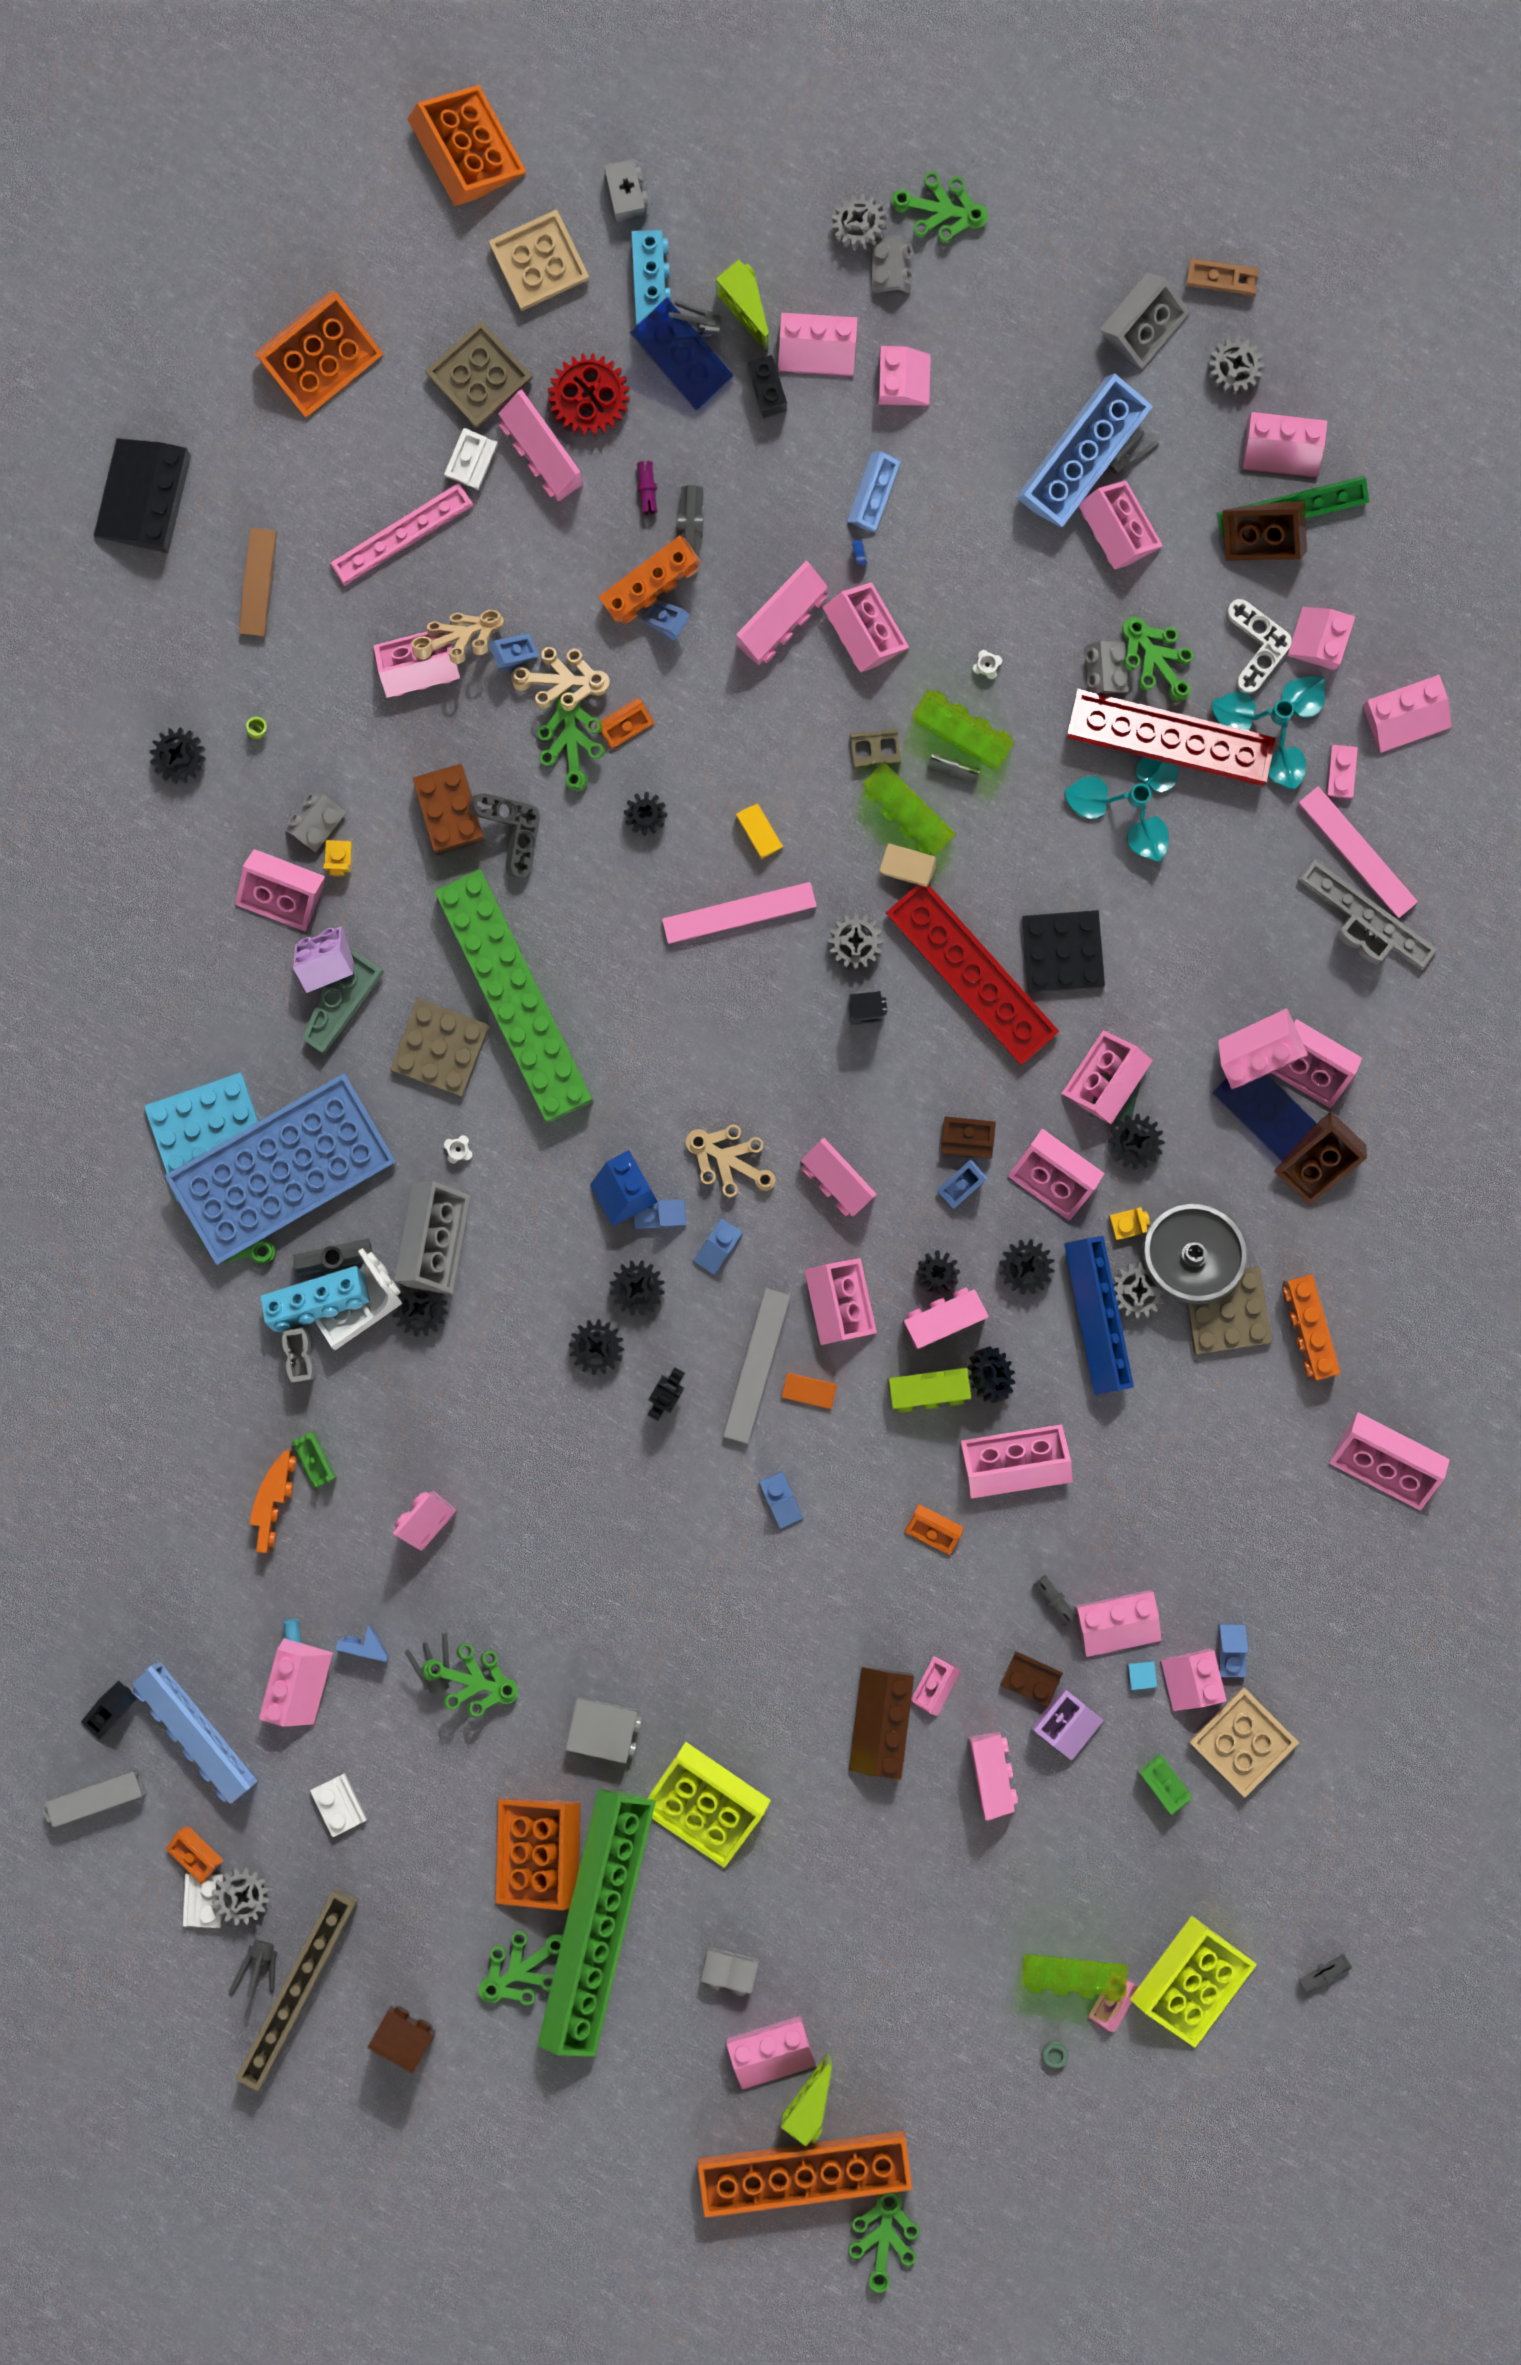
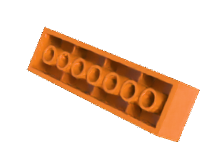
(804, 2174)

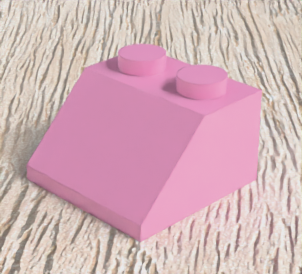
(904, 376)
(1321, 636)
(1193, 1680)

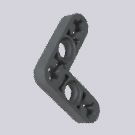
(519, 826)

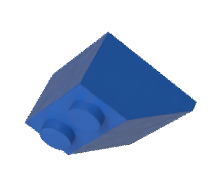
(622, 1189)

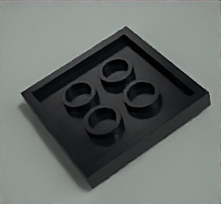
(1063, 951)

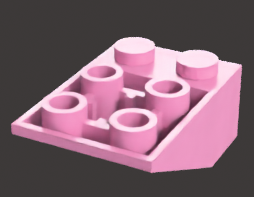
(425, 1520)

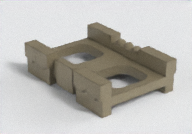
(876, 757)

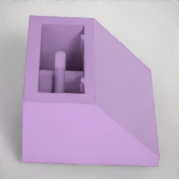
(323, 959)
(1067, 1723)

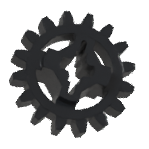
(183, 747)
(1140, 1153)
(1016, 1260)
(627, 1281)
(427, 1318)
(587, 1354)
(991, 1372)
(666, 1394)

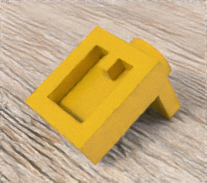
(338, 857)
(1129, 1223)

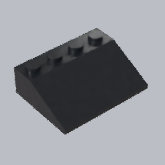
(143, 493)

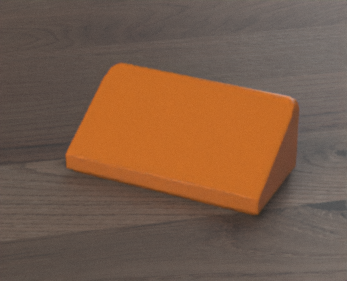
(625, 723)
(809, 1390)
(934, 1529)
(194, 1854)

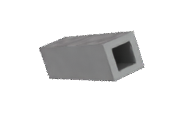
(94, 1798)

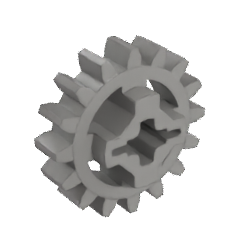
(859, 220)
(1226, 361)
(843, 941)
(1137, 1303)
(247, 1885)

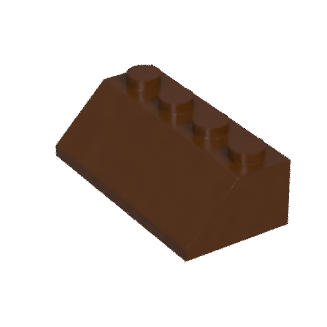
(881, 1722)

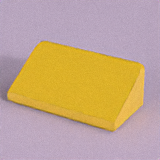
(759, 831)

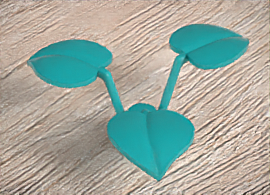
(1300, 695)
(1146, 838)

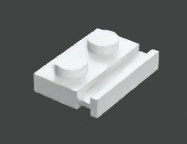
(471, 459)
(338, 1805)
(198, 1902)

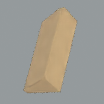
(908, 865)

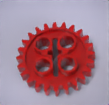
(570, 408)

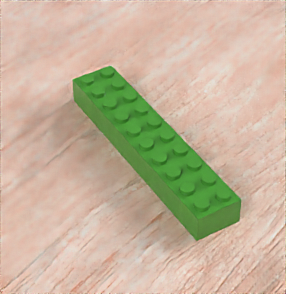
(513, 996)
(596, 1923)

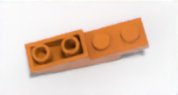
(272, 1489)

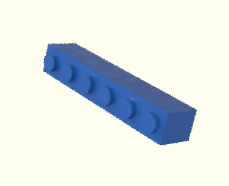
(1098, 1315)

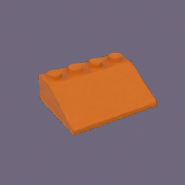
(465, 144)
(318, 353)
(537, 1852)

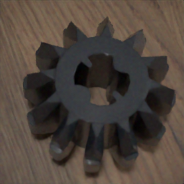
(643, 805)
(939, 1263)

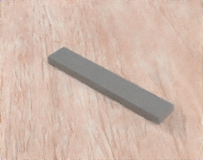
(1352, 902)
(756, 1366)

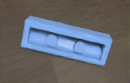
(873, 491)

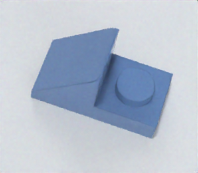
(666, 618)
(513, 651)
(962, 1184)
(661, 1214)
(718, 1246)
(781, 1499)
(371, 1648)
(1232, 1650)

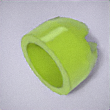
(259, 724)

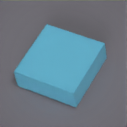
(1142, 1675)

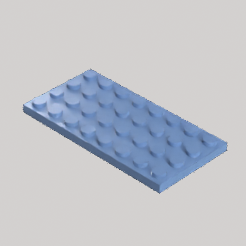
(280, 1168)

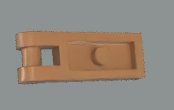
(1222, 277)

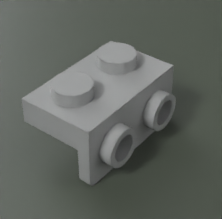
(892, 265)
(1106, 667)
(315, 820)

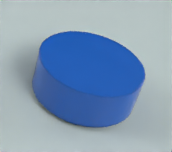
(859, 552)

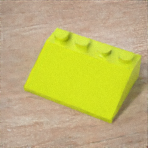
(706, 1804)
(1193, 1981)

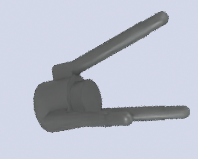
(706, 322)
(1120, 461)
(440, 1684)
(261, 1953)

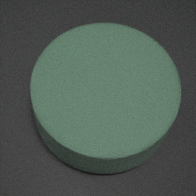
(1055, 2054)

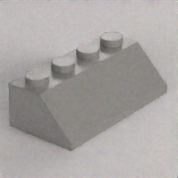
(432, 1237)

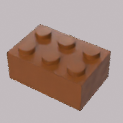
(445, 808)

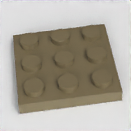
(478, 374)
(439, 1047)
(1234, 1320)

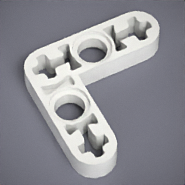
(1267, 649)

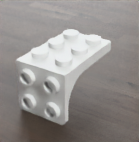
(383, 1300)

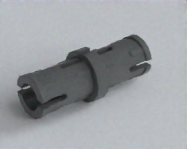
(954, 768)
(1055, 1600)
(1325, 1973)

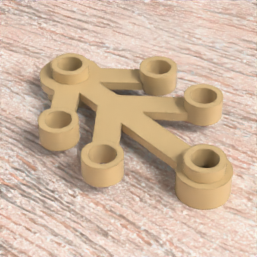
(486, 624)
(563, 681)
(726, 1158)

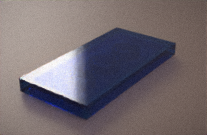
(681, 354)
(1267, 1113)

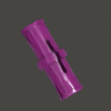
(647, 487)

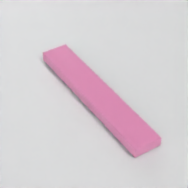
(401, 534)
(1357, 852)
(739, 913)

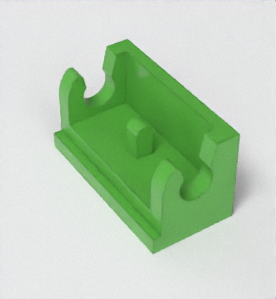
(314, 1459)
(1165, 1784)

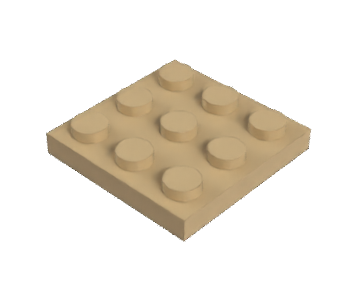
(539, 260)
(1243, 1742)

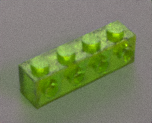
(963, 730)
(908, 810)
(1075, 1975)

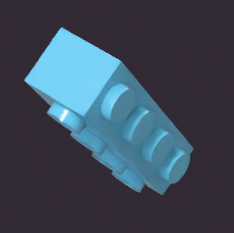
(649, 271)
(315, 1299)

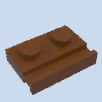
(968, 1137)
(1031, 1678)

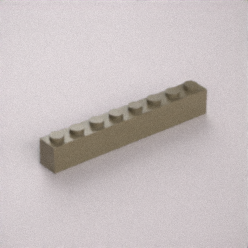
(296, 1989)

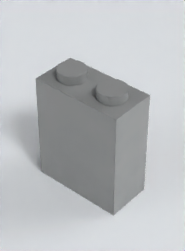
(603, 1730)

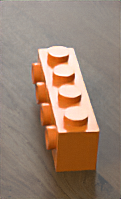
(650, 580)
(1311, 1327)

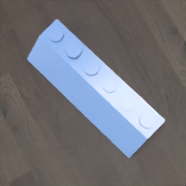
(1084, 450)
(194, 1733)

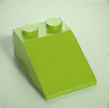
(741, 295)
(806, 2111)

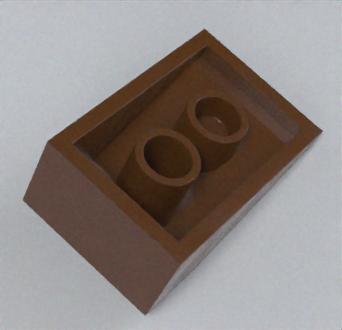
(1265, 532)
(1322, 1158)
(402, 2038)

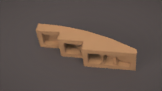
(257, 581)

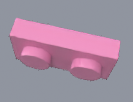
(1341, 771)

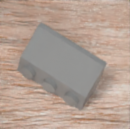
(1145, 319)

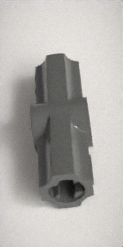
(690, 517)
(316, 1260)

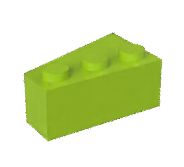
(929, 1389)

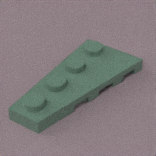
(340, 1002)

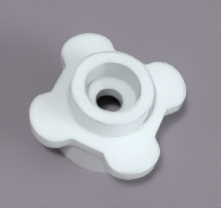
(993, 660)
(451, 1146)

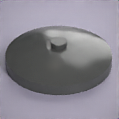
(1194, 1254)

